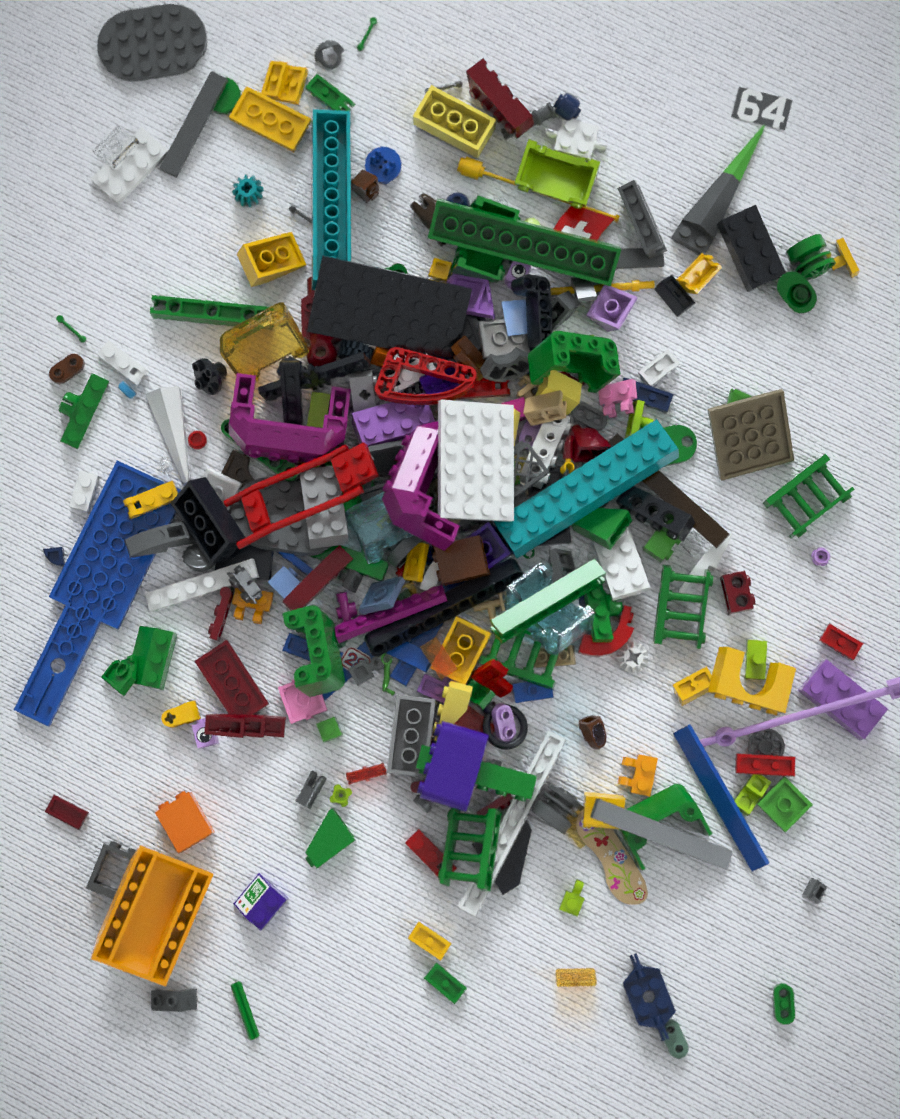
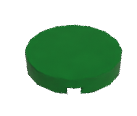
(228, 98)

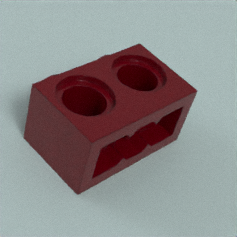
(731, 592)

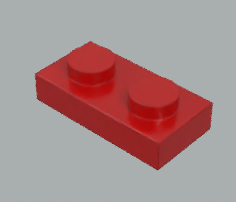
(841, 642)

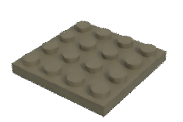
(751, 434)

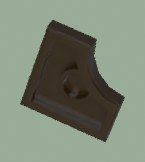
(238, 468)

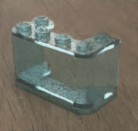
(373, 528)
(559, 628)

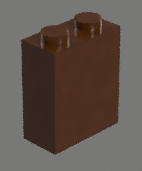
(461, 561)

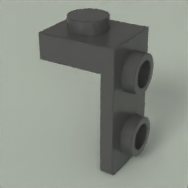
(174, 1000)

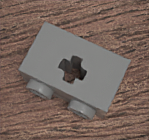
(363, 381)

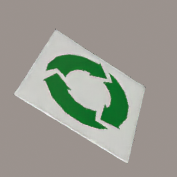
(530, 556)

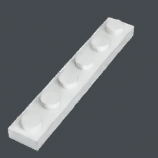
(196, 586)

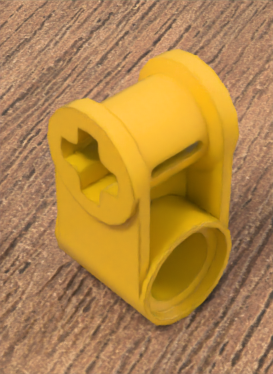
(184, 713)

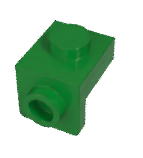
(481, 695)

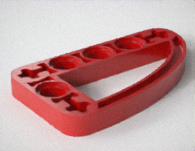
(422, 399)

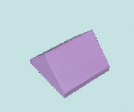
(611, 308)

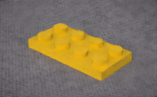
(270, 119)

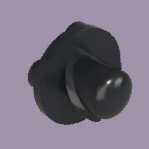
(209, 375)

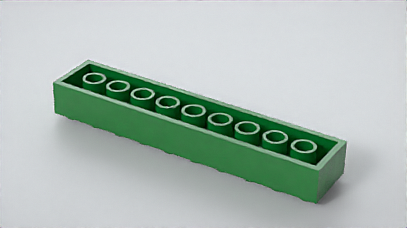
(524, 242)

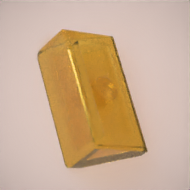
(575, 977)

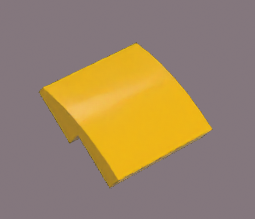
(284, 82)

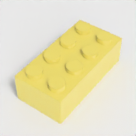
(454, 121)

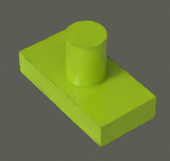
(635, 420)
(755, 659)

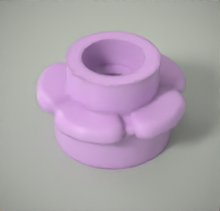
(825, 556)

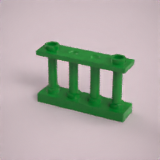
(806, 478)
(666, 595)
(527, 673)
(485, 859)

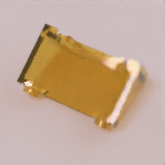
(262, 341)

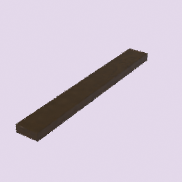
(673, 495)

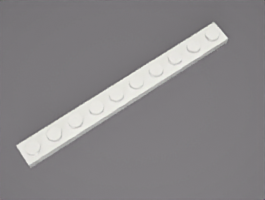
(515, 818)

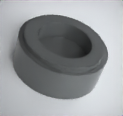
(423, 804)

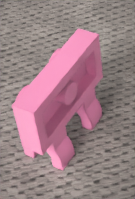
(619, 392)

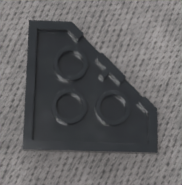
(511, 871)

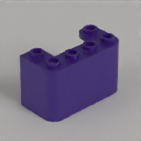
(453, 766)

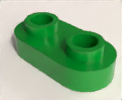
(784, 1003)

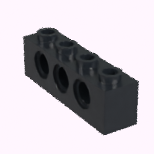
(677, 529)

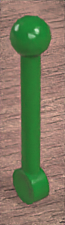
(373, 21)
(60, 319)

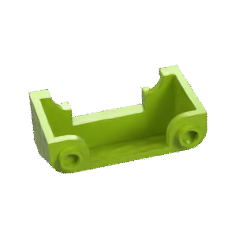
(556, 174)

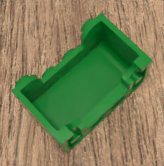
(588, 356)
(326, 669)

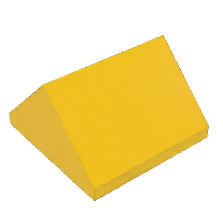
(589, 801)

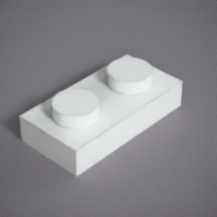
(658, 368)
(84, 491)

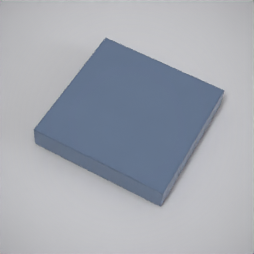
(381, 595)

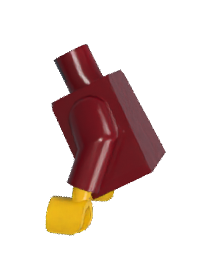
(582, 446)

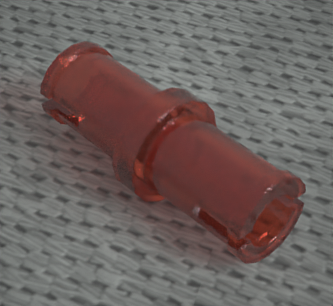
(366, 773)

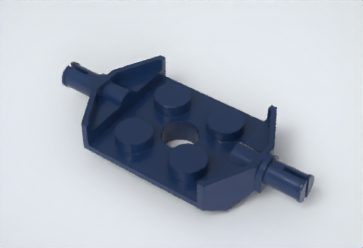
(660, 1009)

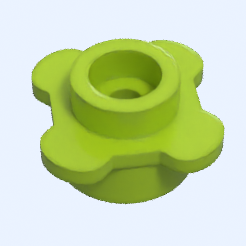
(339, 790)

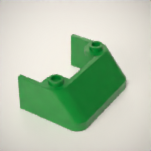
(660, 806)

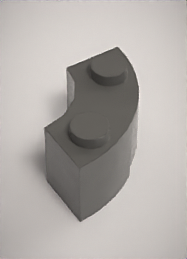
(506, 366)

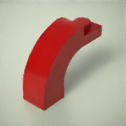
(621, 636)

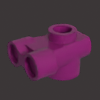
(345, 610)

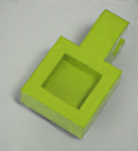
(572, 901)

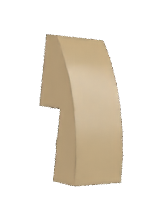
(565, 658)

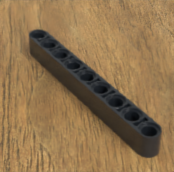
(458, 601)

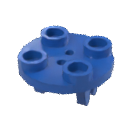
(390, 169)

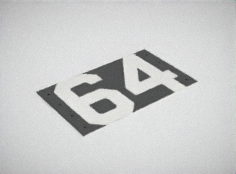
(761, 108)

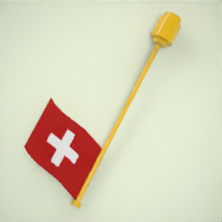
(581, 222)

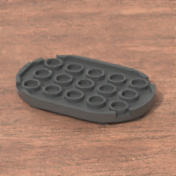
(152, 42)
(281, 501)

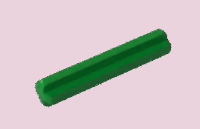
(245, 1010)

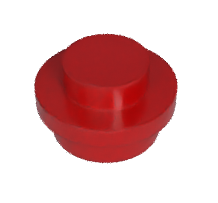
(197, 440)

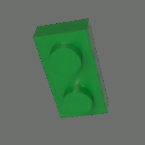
(445, 983)

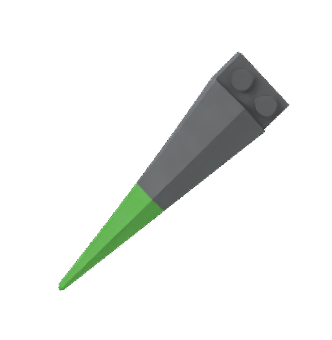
(700, 224)

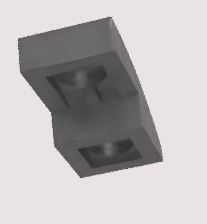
(583, 289)

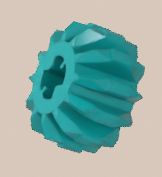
(254, 187)

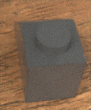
(563, 308)

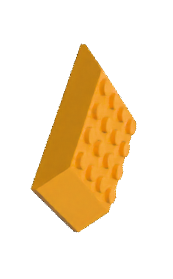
(151, 915)

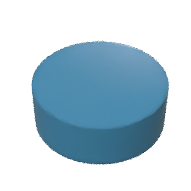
(126, 389)

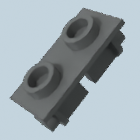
(248, 591)

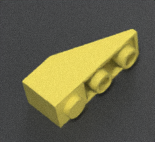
(455, 703)

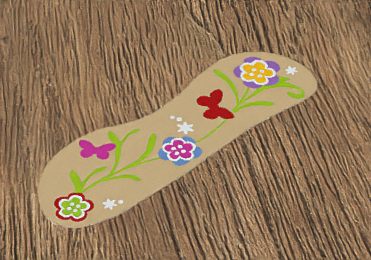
(620, 870)

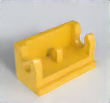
(698, 274)
(693, 686)

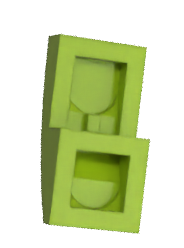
(751, 793)

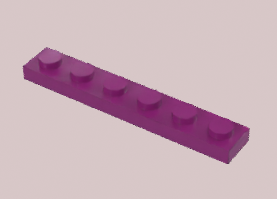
(401, 609)

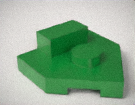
(122, 674)

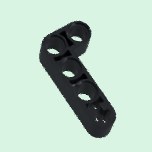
(538, 306)

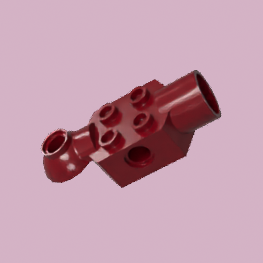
(316, 341)

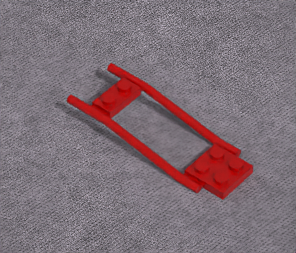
(352, 471)

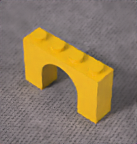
(726, 683)

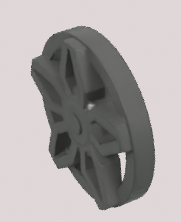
(766, 746)

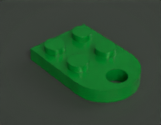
(677, 433)

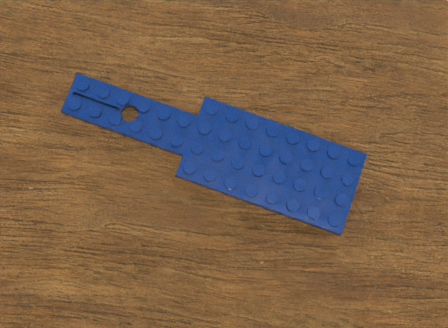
(93, 586)

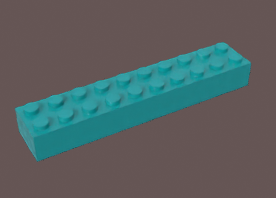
(330, 187)
(588, 488)

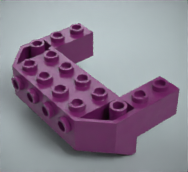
(285, 440)
(407, 489)

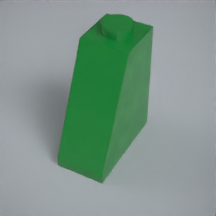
(603, 526)
(329, 840)

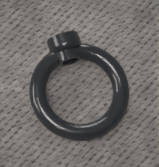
(497, 743)

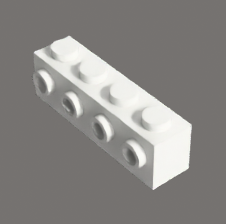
(546, 445)

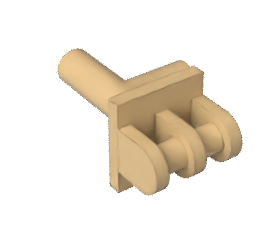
(491, 605)

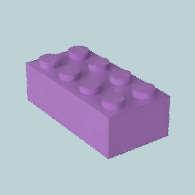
(389, 422)
(829, 685)

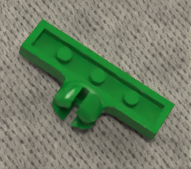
(82, 409)
(604, 608)

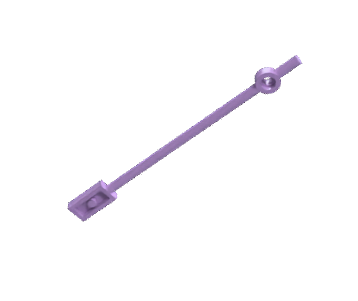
(726, 736)

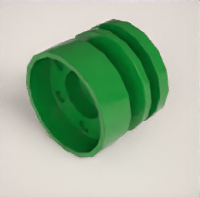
(809, 255)

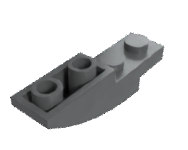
(158, 539)

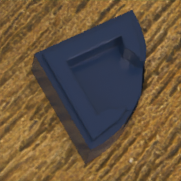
(55, 555)

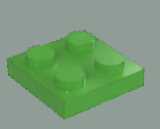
(784, 804)

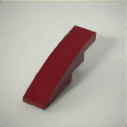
(317, 579)
(244, 725)

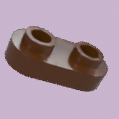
(67, 370)

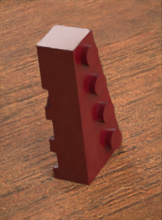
(498, 99)

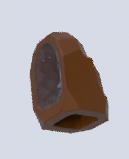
(593, 731)

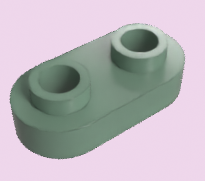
(676, 1038)

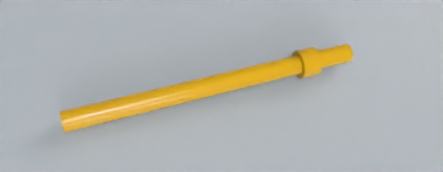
(634, 285)

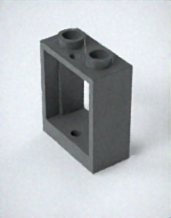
(101, 888)

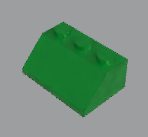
(154, 655)

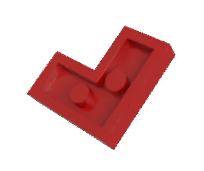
(491, 676)

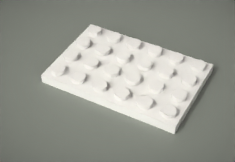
(475, 461)

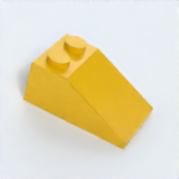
(270, 258)
(465, 646)

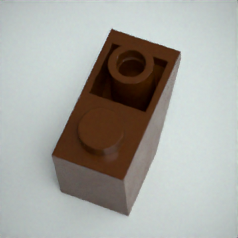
(365, 186)

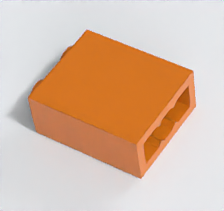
(184, 821)

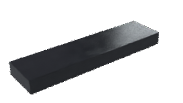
(291, 392)

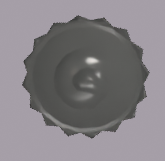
(196, 559)

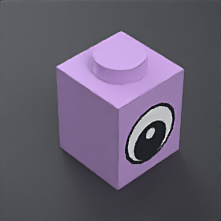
(516, 270)
(203, 740)

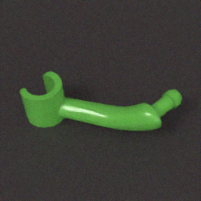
(387, 675)

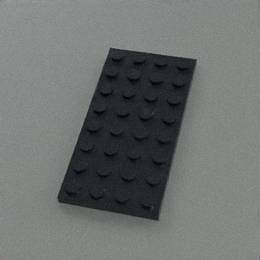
(387, 308)

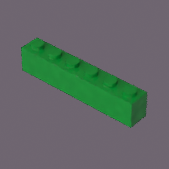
(493, 776)

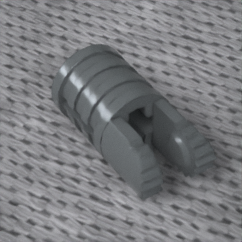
(308, 794)

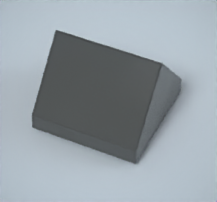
(814, 890)

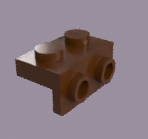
(468, 355)

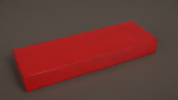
(765, 765)

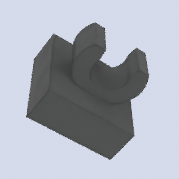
(351, 580)

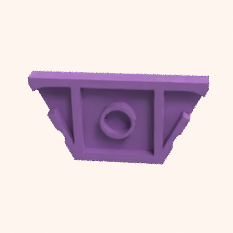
(481, 298)

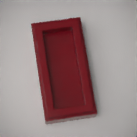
(66, 812)

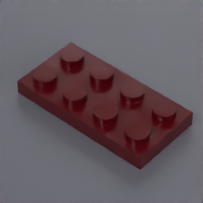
(231, 680)

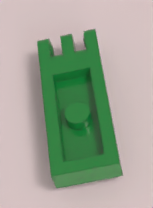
(328, 94)

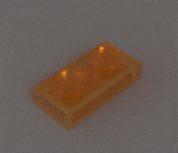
(438, 658)

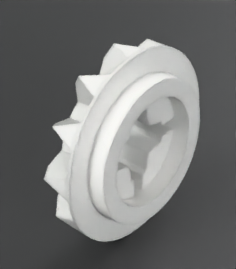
(630, 666)

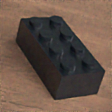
(751, 248)
(207, 520)

